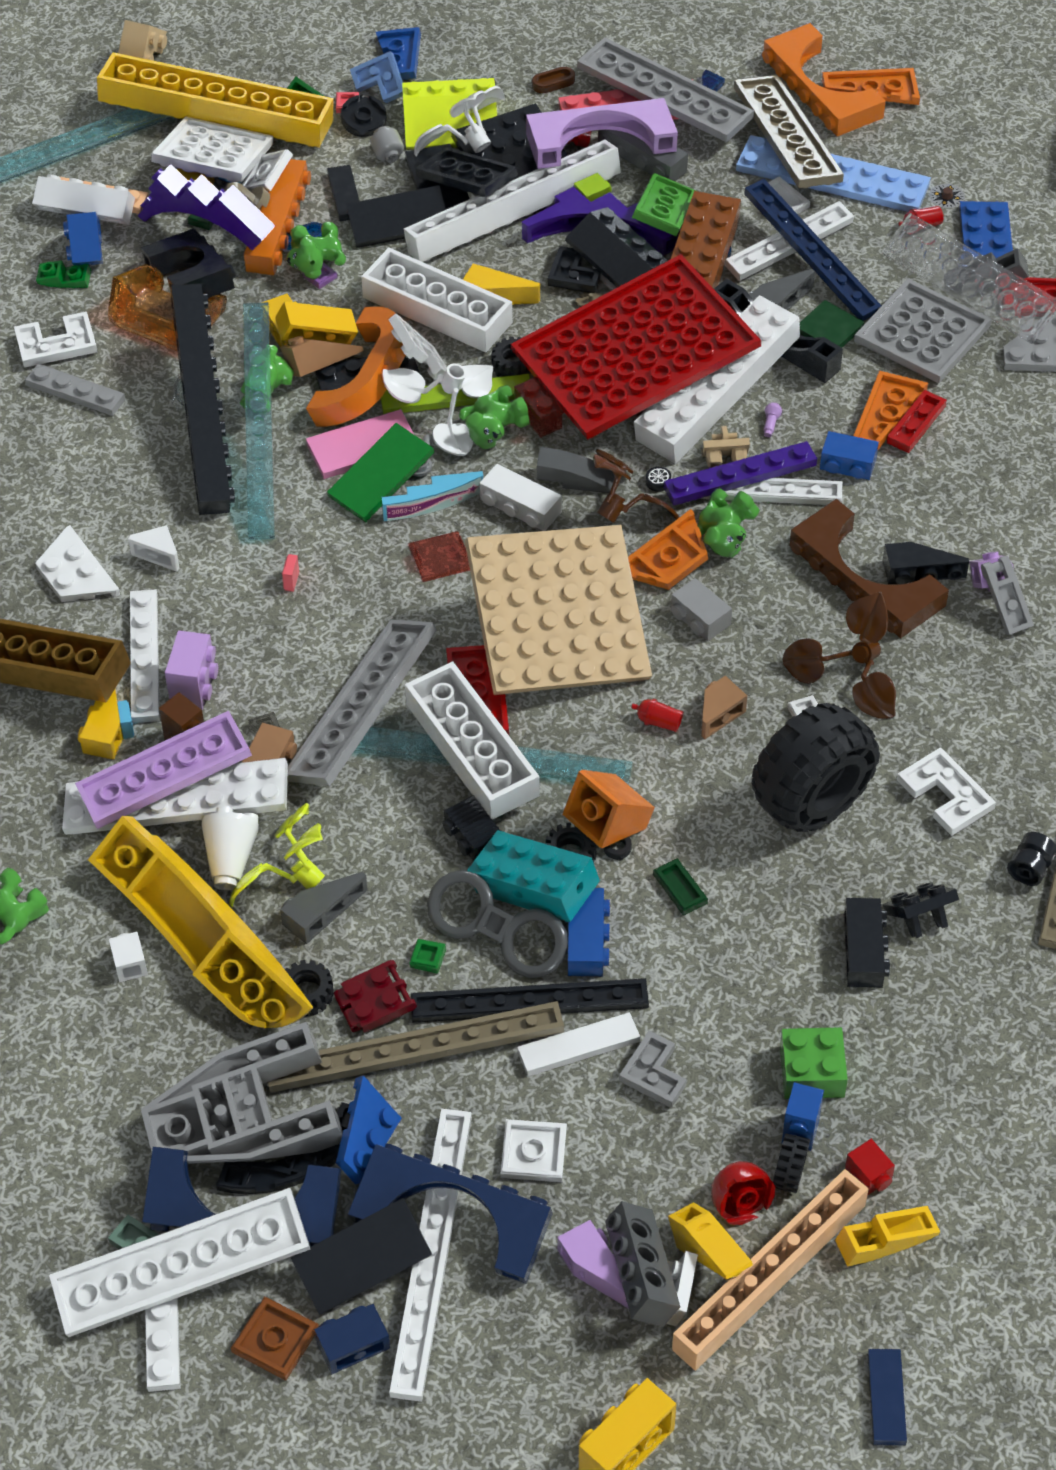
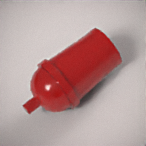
(931, 215)
(659, 714)

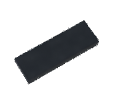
(343, 189)

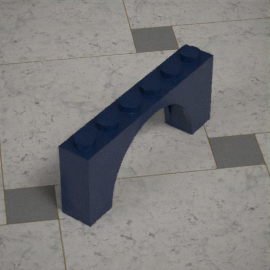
(173, 1201)
(518, 1220)

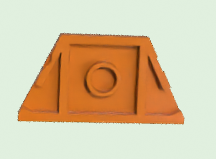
(670, 554)

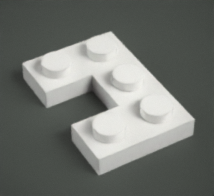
(76, 341)
(417, 346)
(967, 798)

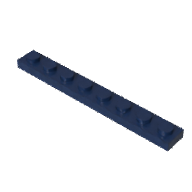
(812, 249)

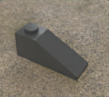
(786, 290)
(320, 905)

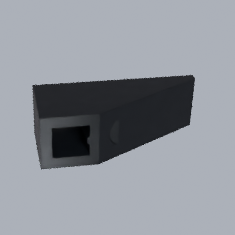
(912, 561)

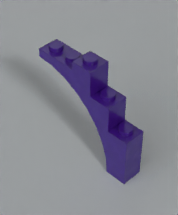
(200, 198)
(572, 207)

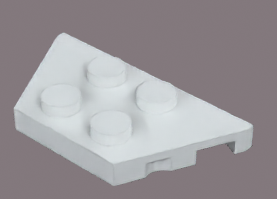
(74, 570)

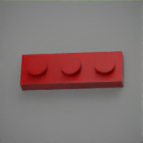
(916, 421)

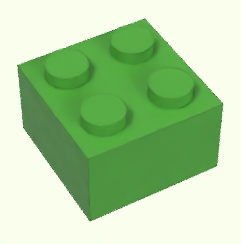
(814, 1059)

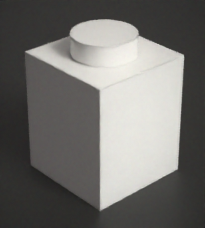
(128, 956)

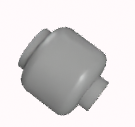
(386, 144)

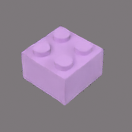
(192, 667)

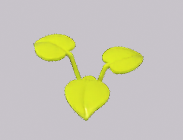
(303, 869)

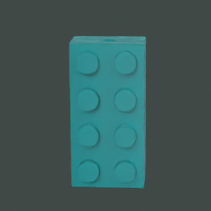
(536, 875)

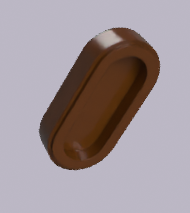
(553, 80)

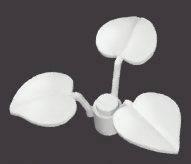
(475, 133)
(474, 381)

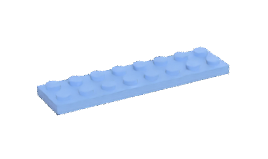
(860, 181)

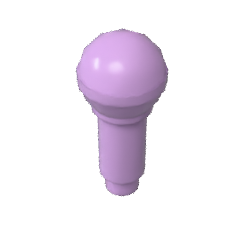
(772, 412)

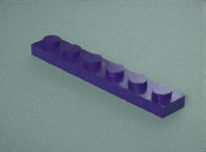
(740, 473)

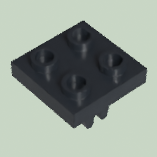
(925, 899)

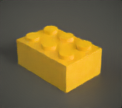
(629, 1431)

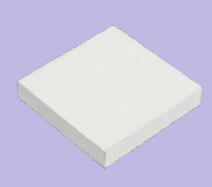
(267, 170)
(533, 1150)

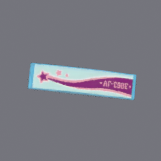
(424, 499)

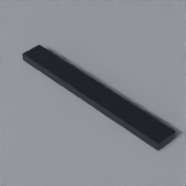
(570, 996)

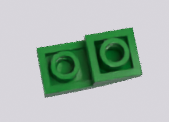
(57, 275)

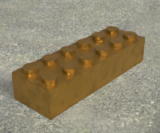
(61, 660)

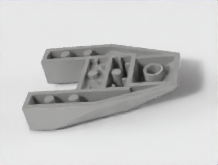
(224, 1111)

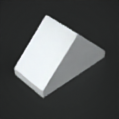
(155, 547)

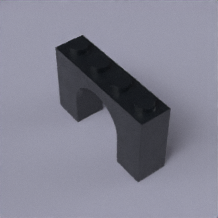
(193, 251)

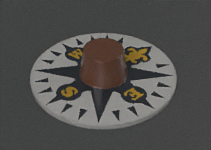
(946, 195)

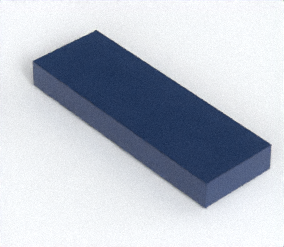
(887, 1397)

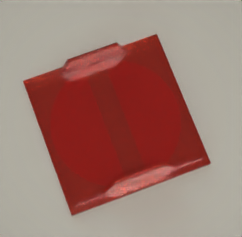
(440, 556)

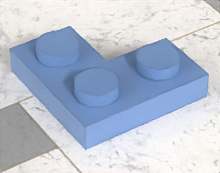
(380, 71)

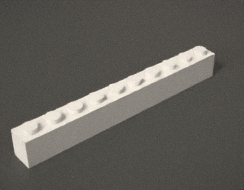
(508, 203)

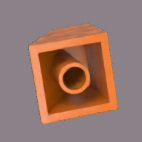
(606, 808)

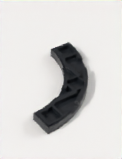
(280, 1174)

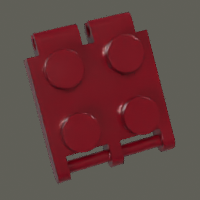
(373, 998)

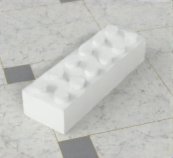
(437, 299)
(472, 740)

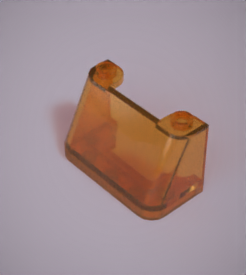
(145, 309)

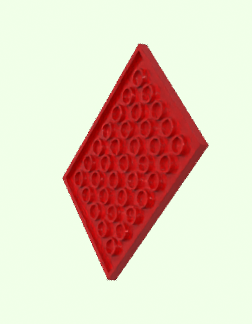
(635, 346)

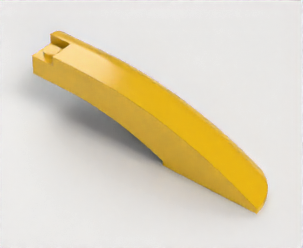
(200, 927)

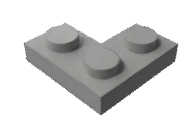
(647, 1072)

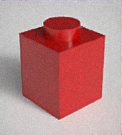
(870, 1166)

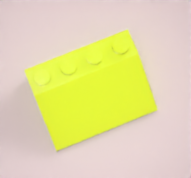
(430, 104)

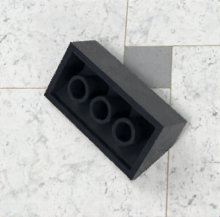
(613, 247)

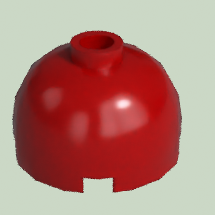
(741, 1191)

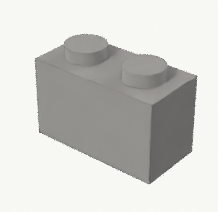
(701, 609)

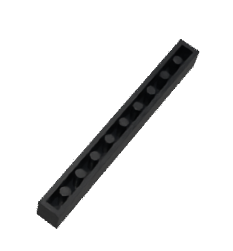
(200, 400)

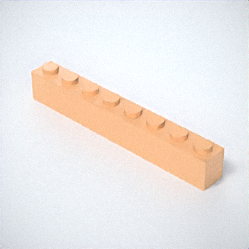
(771, 1270)

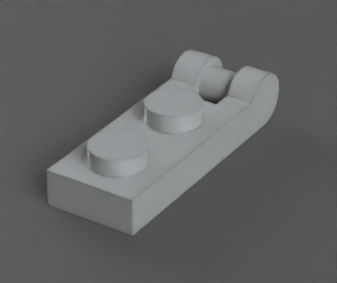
(1007, 595)

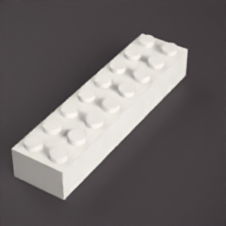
(686, 416)

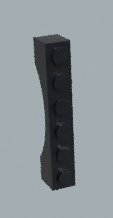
(813, 355)

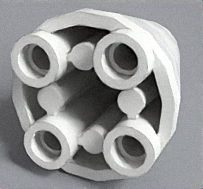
(228, 844)

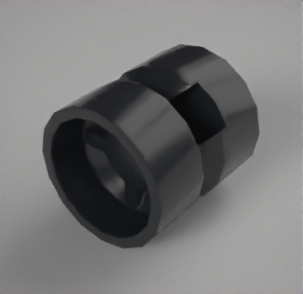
(1032, 858)

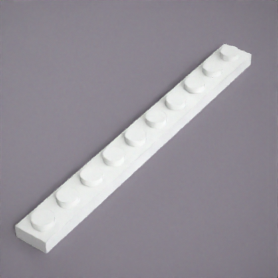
(428, 1275)

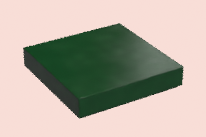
(830, 323)

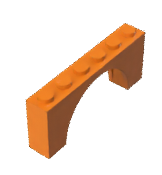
(837, 109)

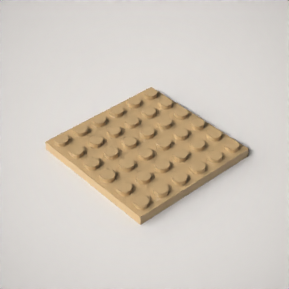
(557, 609)

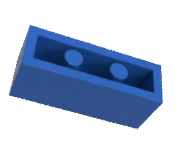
(588, 935)

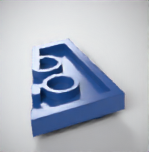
(369, 1124)

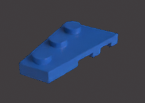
(404, 46)

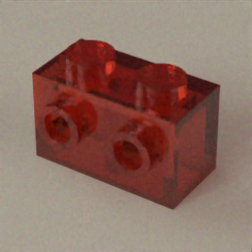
(543, 410)

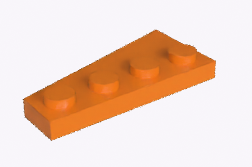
(891, 84)
(887, 404)

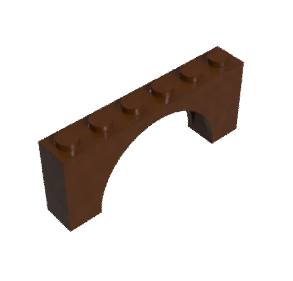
(818, 543)

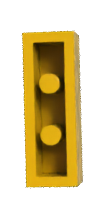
(316, 323)

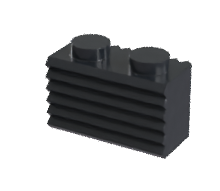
(469, 825)

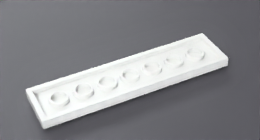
(242, 786)
(179, 1262)

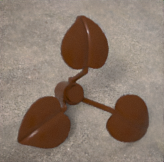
(613, 503)
(870, 619)

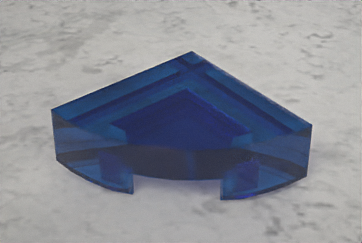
(712, 80)

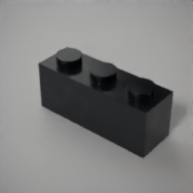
(865, 942)

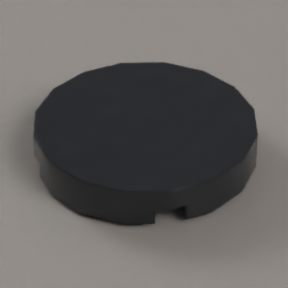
(363, 115)

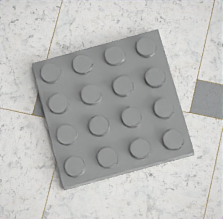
(923, 330)

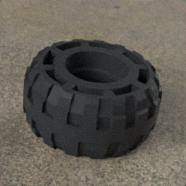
(815, 767)

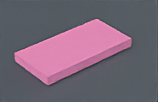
(341, 448)

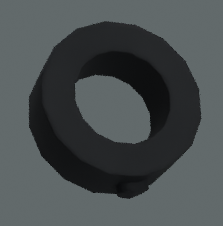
(619, 854)

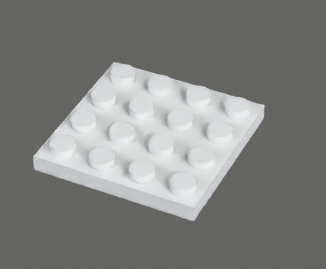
(212, 149)

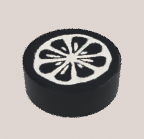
(655, 478)

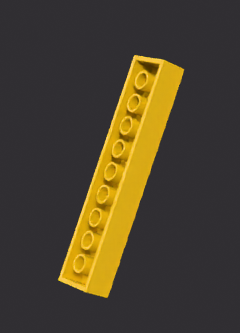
(215, 98)

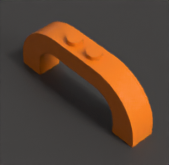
(367, 388)

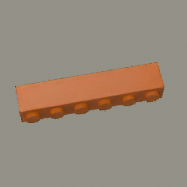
(281, 211)

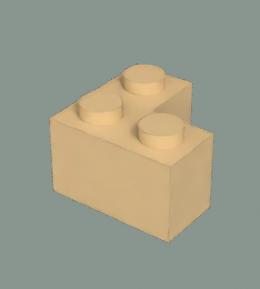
(142, 40)

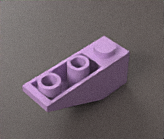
(591, 1260)

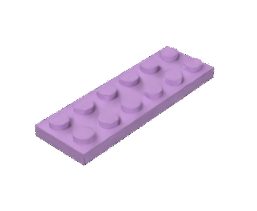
(163, 769)

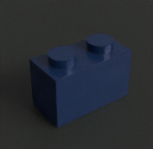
(352, 1338)

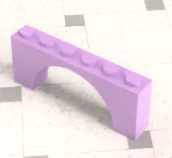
(644, 119)

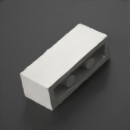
(520, 497)

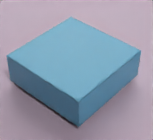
(125, 719)

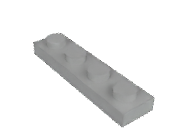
(75, 389)

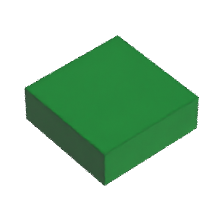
(427, 956)

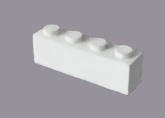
(75, 197)

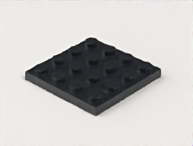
(507, 139)

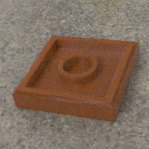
(275, 1338)

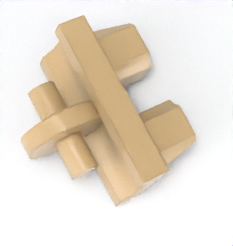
(724, 445)

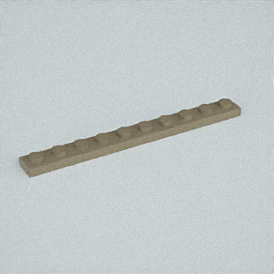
(427, 1044)

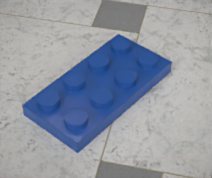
(986, 227)

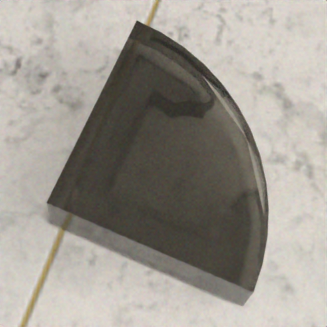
(256, 722)

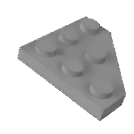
(1039, 356)

